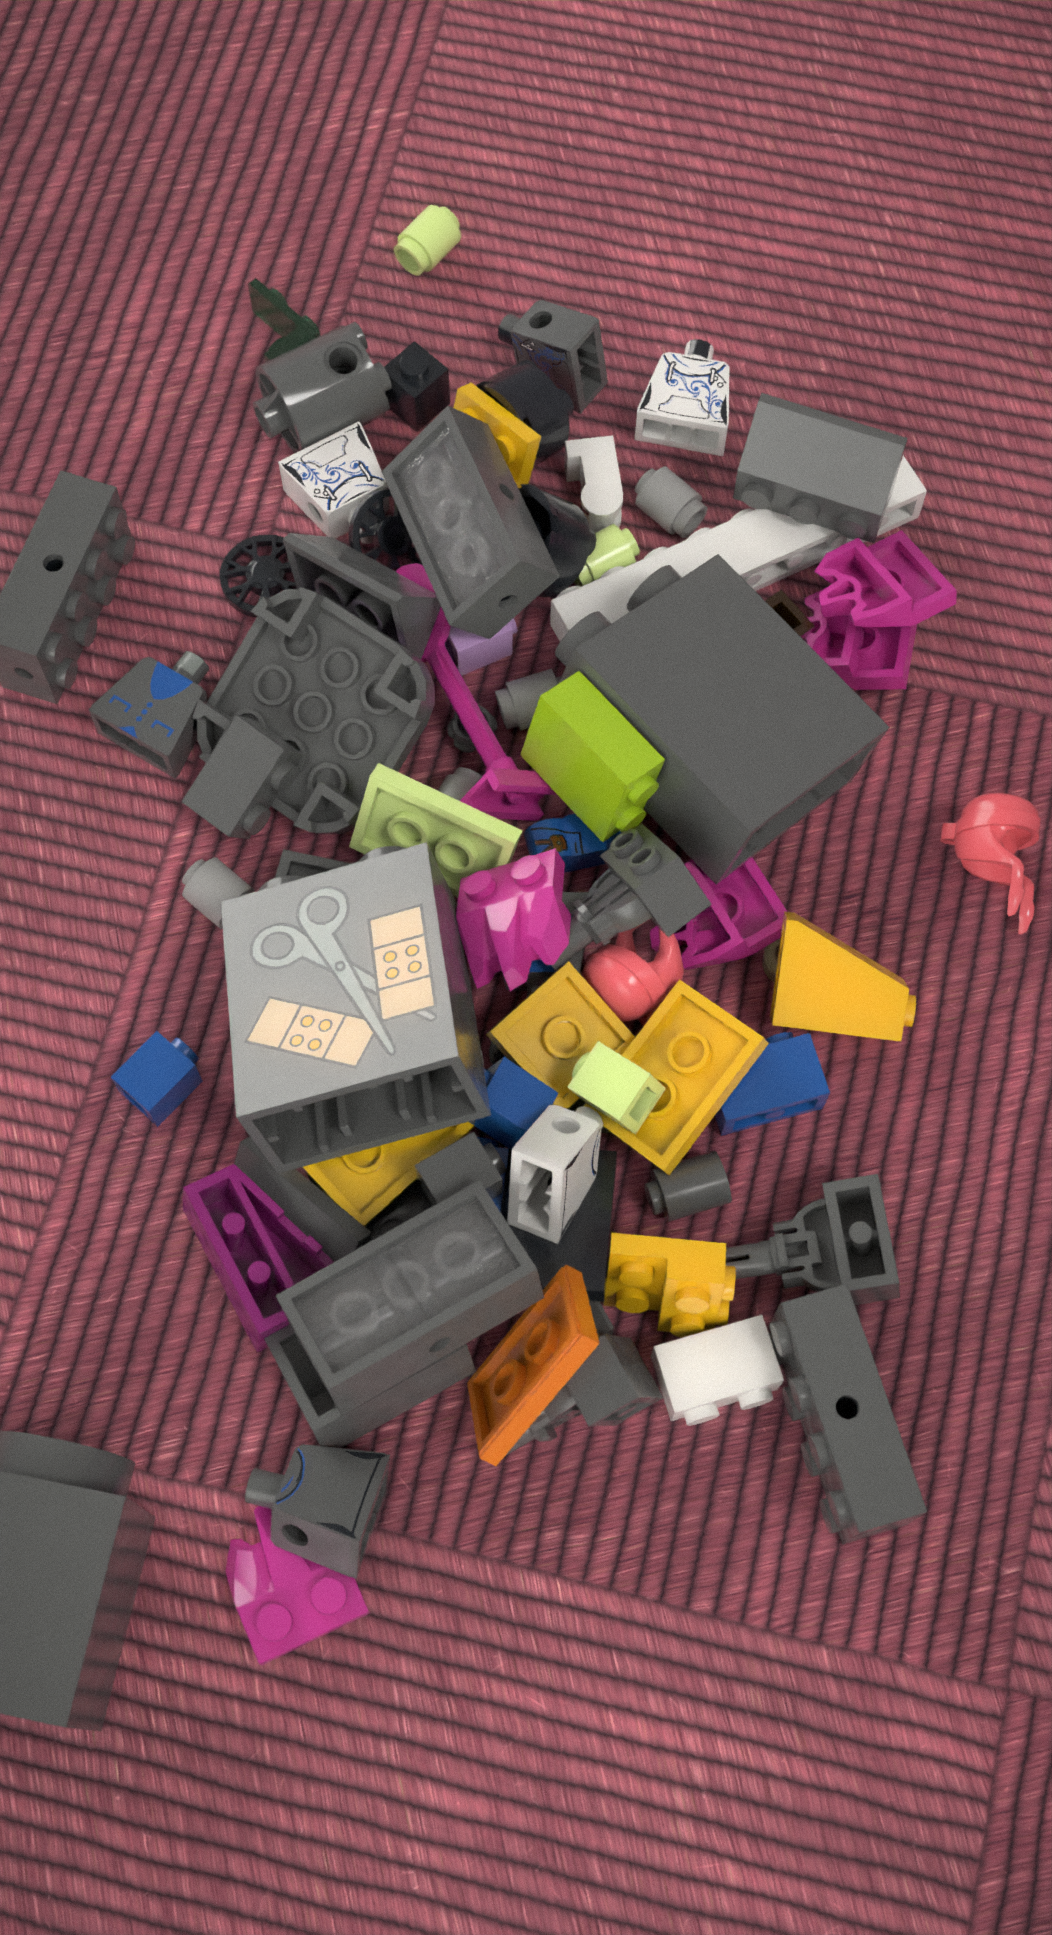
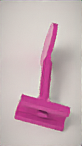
(503, 788)

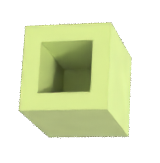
(615, 1086)

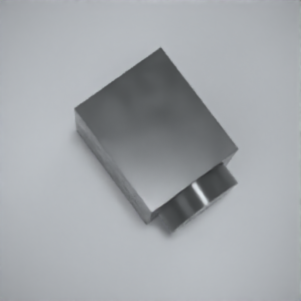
(65, 1576)

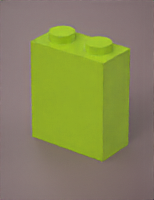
(592, 757)

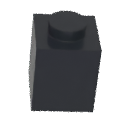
(418, 386)

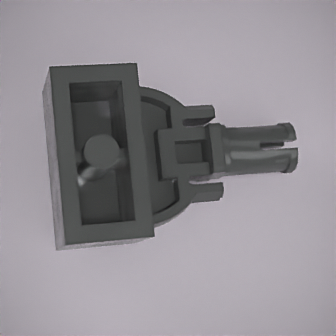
(640, 885)
(830, 1245)
(604, 1390)

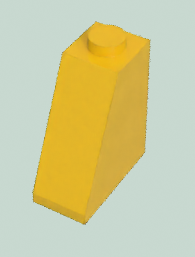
(834, 987)

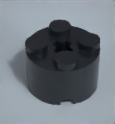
(534, 401)
(563, 533)

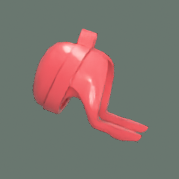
(986, 842)
(628, 982)

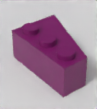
(250, 1247)

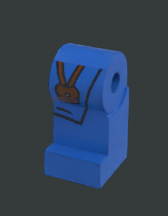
(572, 840)

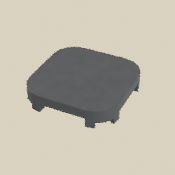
(328, 691)

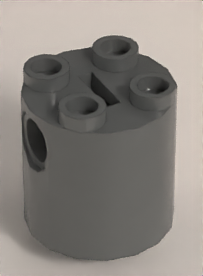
(321, 388)

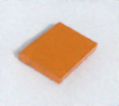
(531, 1364)

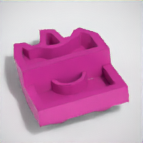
(883, 583)
(861, 655)
(513, 917)
(737, 924)
(285, 1596)

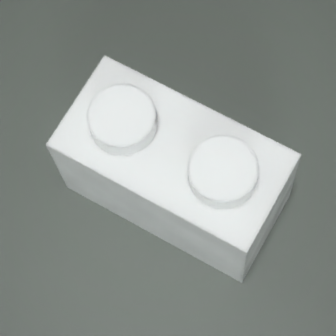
(717, 1370)

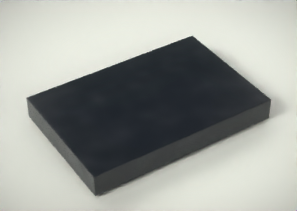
(586, 1237)

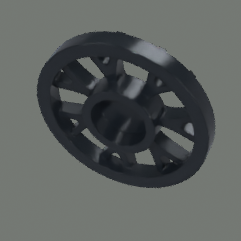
(388, 533)
(263, 574)

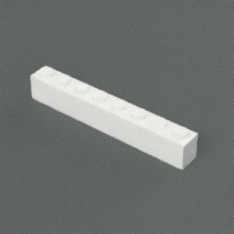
(754, 543)

